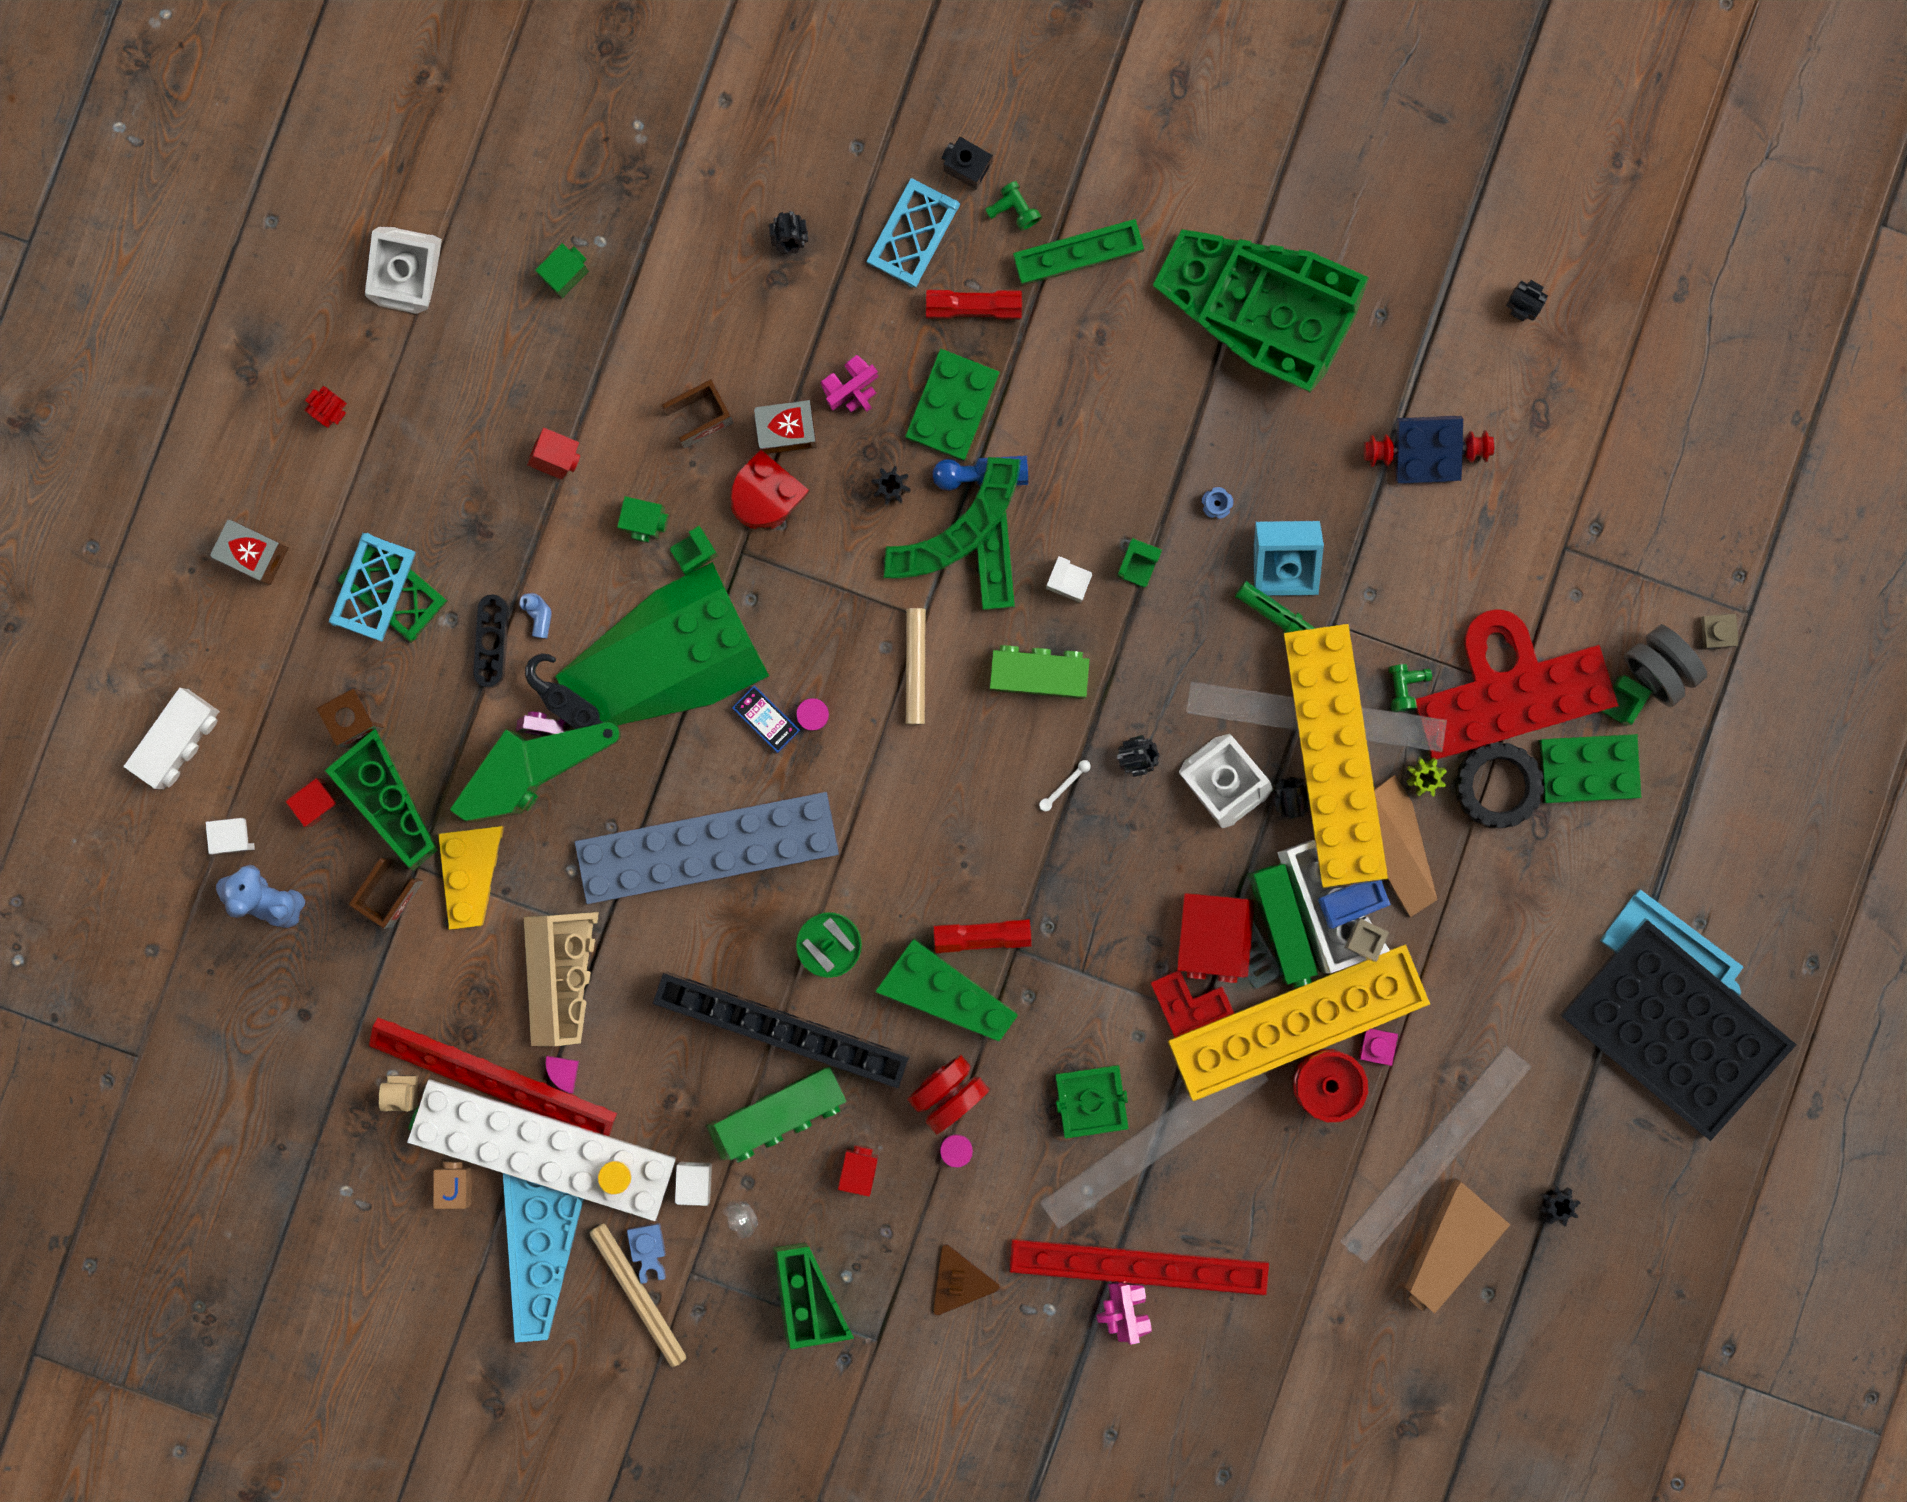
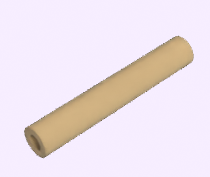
(915, 665)

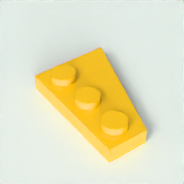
(467, 873)

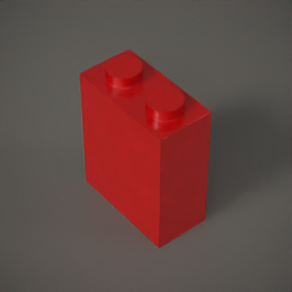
(1215, 937)

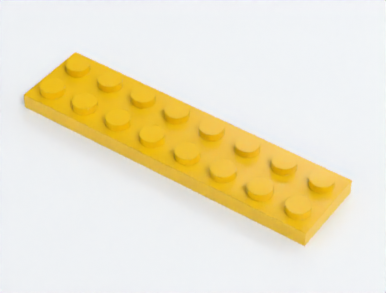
(1335, 756)
(1298, 1023)

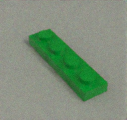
(1078, 252)

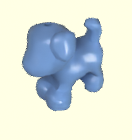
(249, 894)

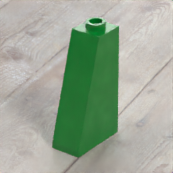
(1283, 924)

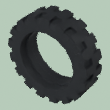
(1532, 780)

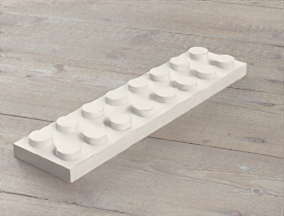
(538, 1148)

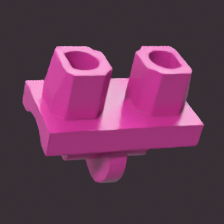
(839, 393)
(1120, 1312)

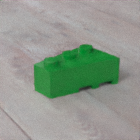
(806, 1301)

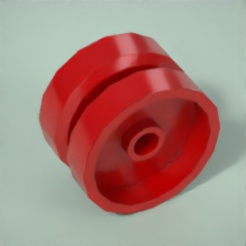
(951, 1097)
(1326, 1104)

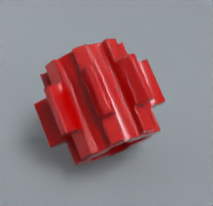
(325, 406)

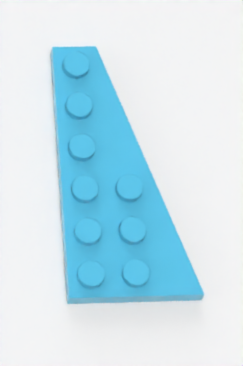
(540, 1241)

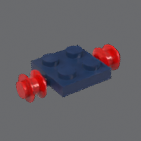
(1429, 449)

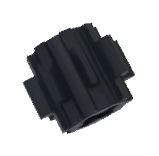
(788, 232)
(1527, 300)
(896, 493)
(1138, 756)
(1291, 797)
(1563, 1197)

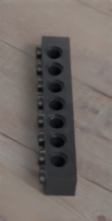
(781, 1029)

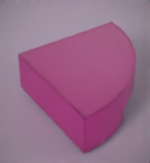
(562, 1072)

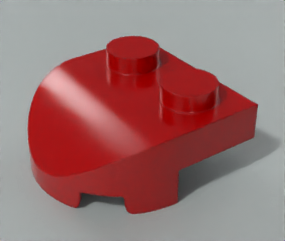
(764, 493)

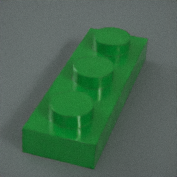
(996, 569)

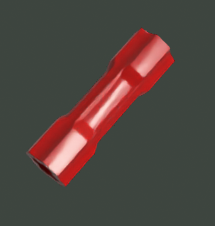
(950, 304)
(982, 936)

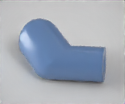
(539, 611)

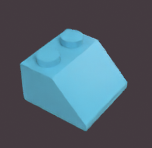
(1288, 557)

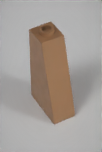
(1453, 1247)

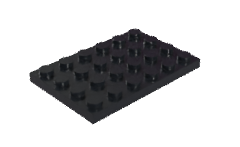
(1678, 1029)

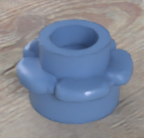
(1221, 495)

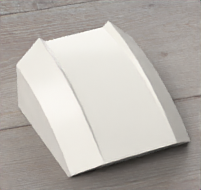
(402, 269)
(1225, 780)

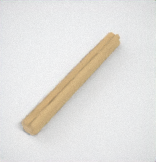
(638, 1295)

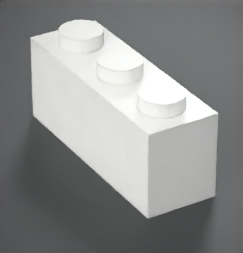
(172, 739)

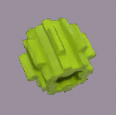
(1428, 785)

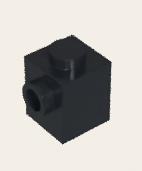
(966, 162)

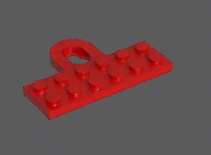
(1520, 699)

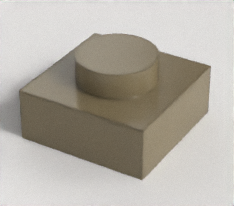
(1719, 631)
(1366, 940)

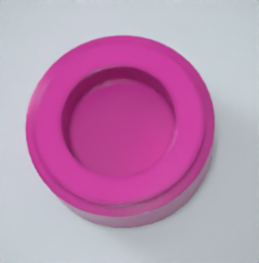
(812, 714)
(956, 1150)

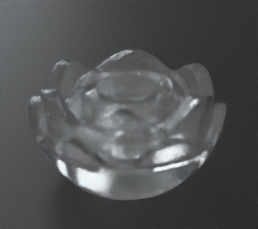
(741, 1218)

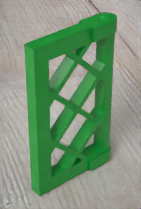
(418, 585)

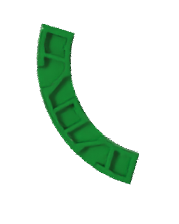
(965, 533)

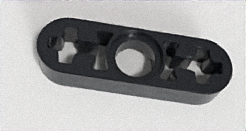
(500, 617)

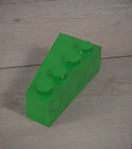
(379, 793)
(940, 989)
(776, 1115)

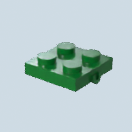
(1091, 1101)

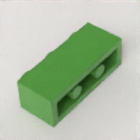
(1039, 672)

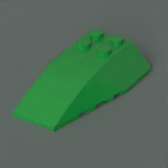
(1265, 302)
(668, 654)

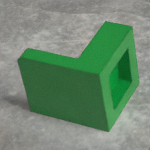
(694, 551)
(1139, 562)
(1630, 700)

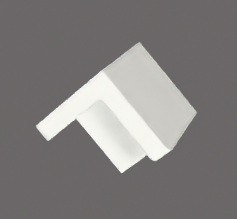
(1069, 580)
(228, 836)
(693, 1183)

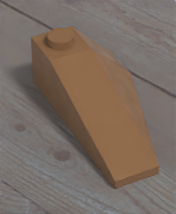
(1403, 848)

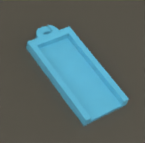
(1696, 945)

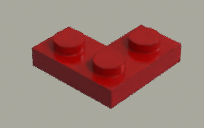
(1185, 1012)

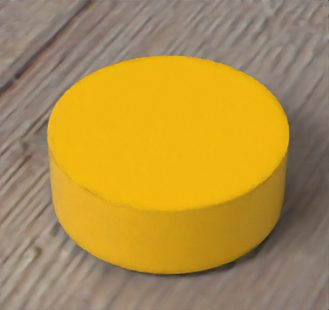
(614, 1177)

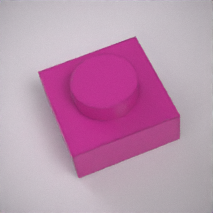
(1378, 1046)

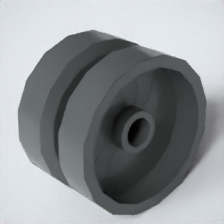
(1665, 665)

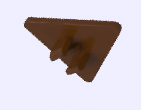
(959, 1282)

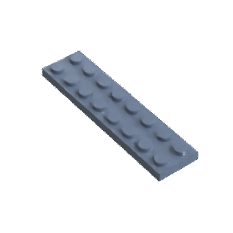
(706, 848)

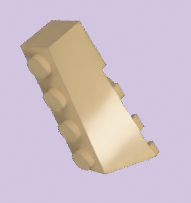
(557, 975)

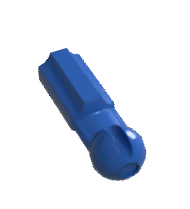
(950, 474)

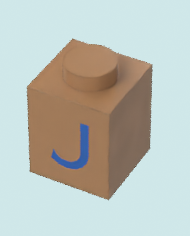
(452, 1186)

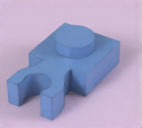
(646, 1246)

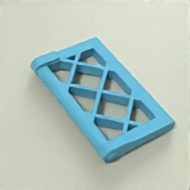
(901, 210)
(387, 608)

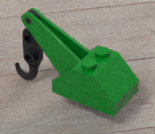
(518, 766)

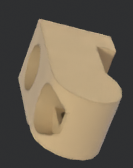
(399, 1093)

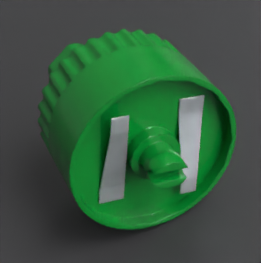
(829, 944)

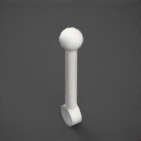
(1083, 767)

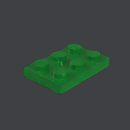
(952, 405)
(1590, 768)

